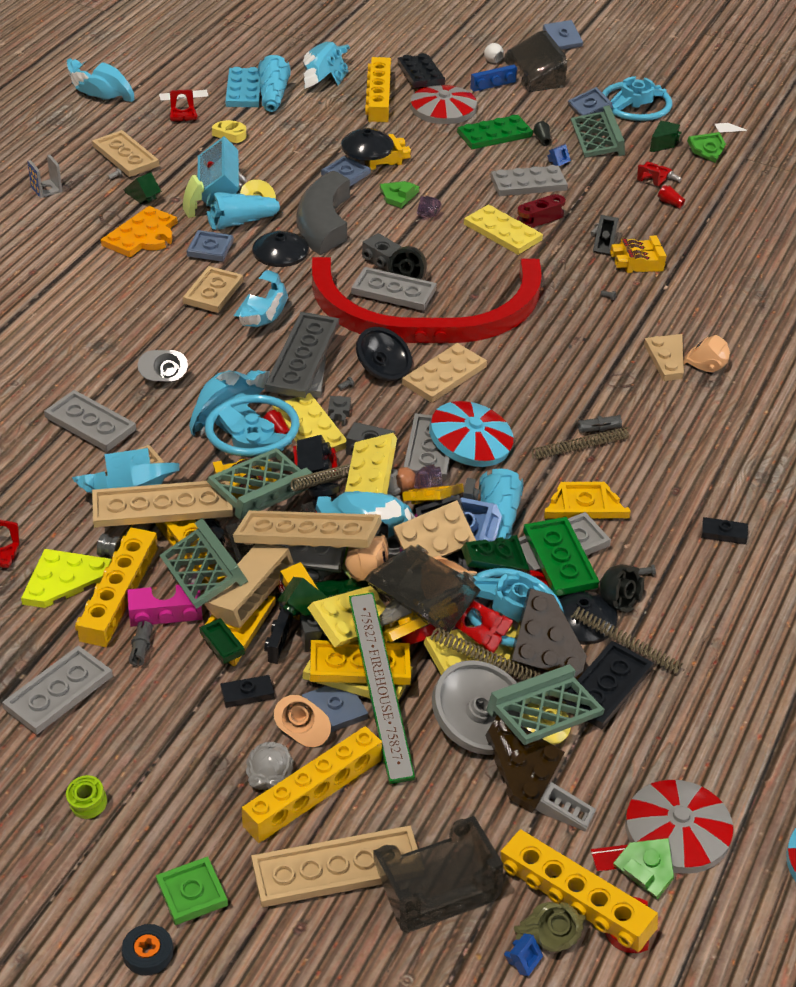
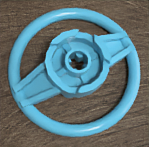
(637, 93)
(251, 433)
(507, 594)

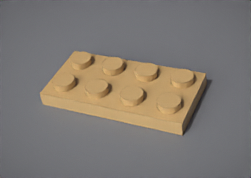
(125, 153)
(444, 372)

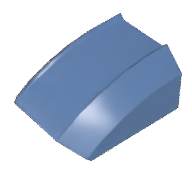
(482, 518)

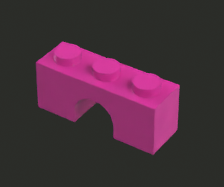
(146, 607)

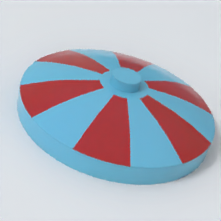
(471, 433)

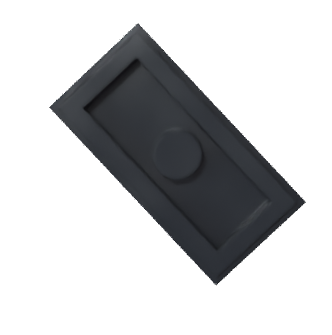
(724, 530)
(247, 691)

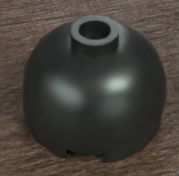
(408, 262)
(622, 587)

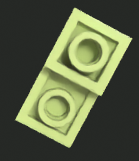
(192, 194)

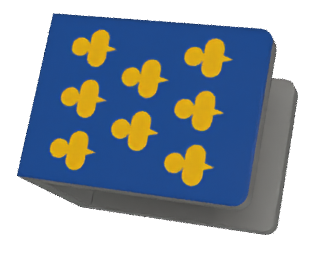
(54, 181)

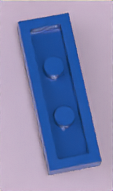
(493, 78)

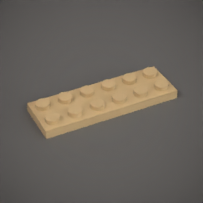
(158, 504)
(308, 529)
(324, 866)

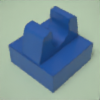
(559, 155)
(524, 954)

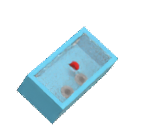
(220, 169)

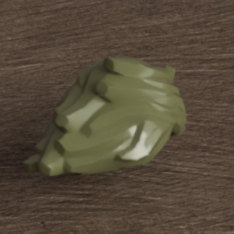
(553, 926)

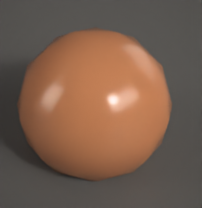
(405, 479)

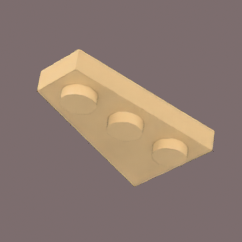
(667, 355)

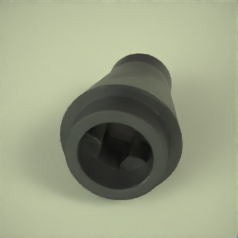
(542, 131)

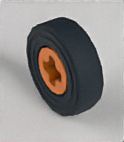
(156, 958)

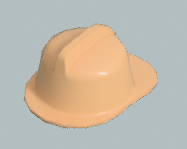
(302, 720)

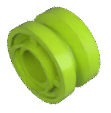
(90, 806)

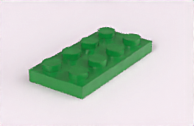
(494, 131)
(561, 556)

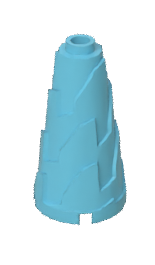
(273, 80)
(237, 209)
(505, 491)

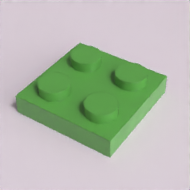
(191, 890)

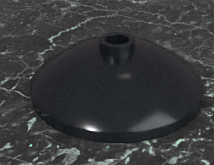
(367, 144)
(280, 249)
(383, 354)
(593, 603)

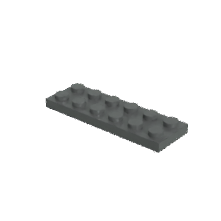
(302, 355)

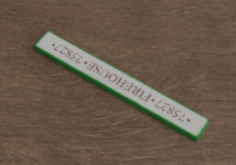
(381, 688)

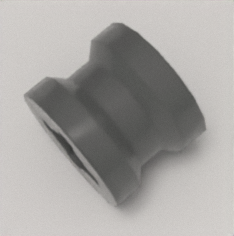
(107, 545)

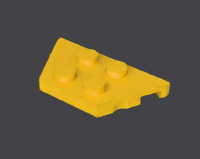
(422, 495)
(587, 497)
(404, 626)
(249, 629)

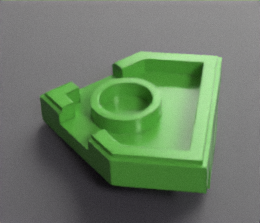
(707, 145)
(398, 193)
(648, 865)

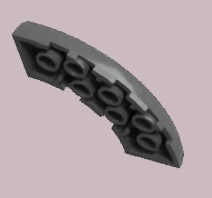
(317, 215)

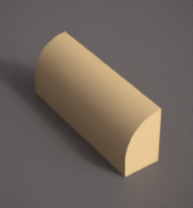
(262, 571)

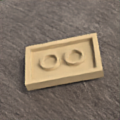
(213, 289)
(438, 531)

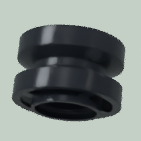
(327, 489)

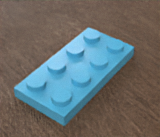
(243, 87)

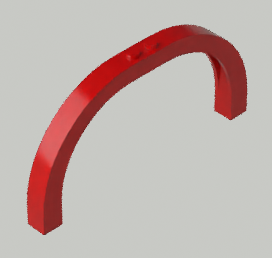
(430, 329)

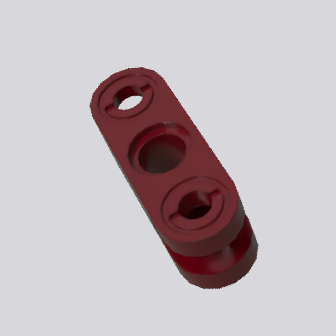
(541, 210)

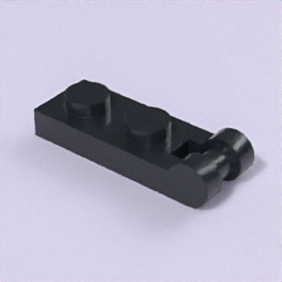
(279, 631)

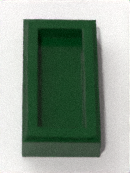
(222, 640)

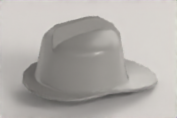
(162, 365)

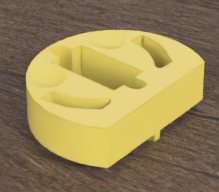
(232, 130)

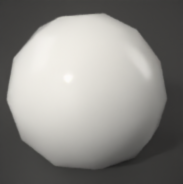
(494, 53)

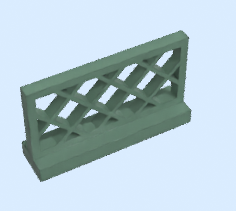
(611, 131)
(269, 493)
(207, 543)
(534, 691)

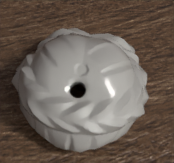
(268, 765)

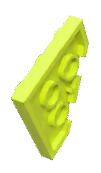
(62, 575)

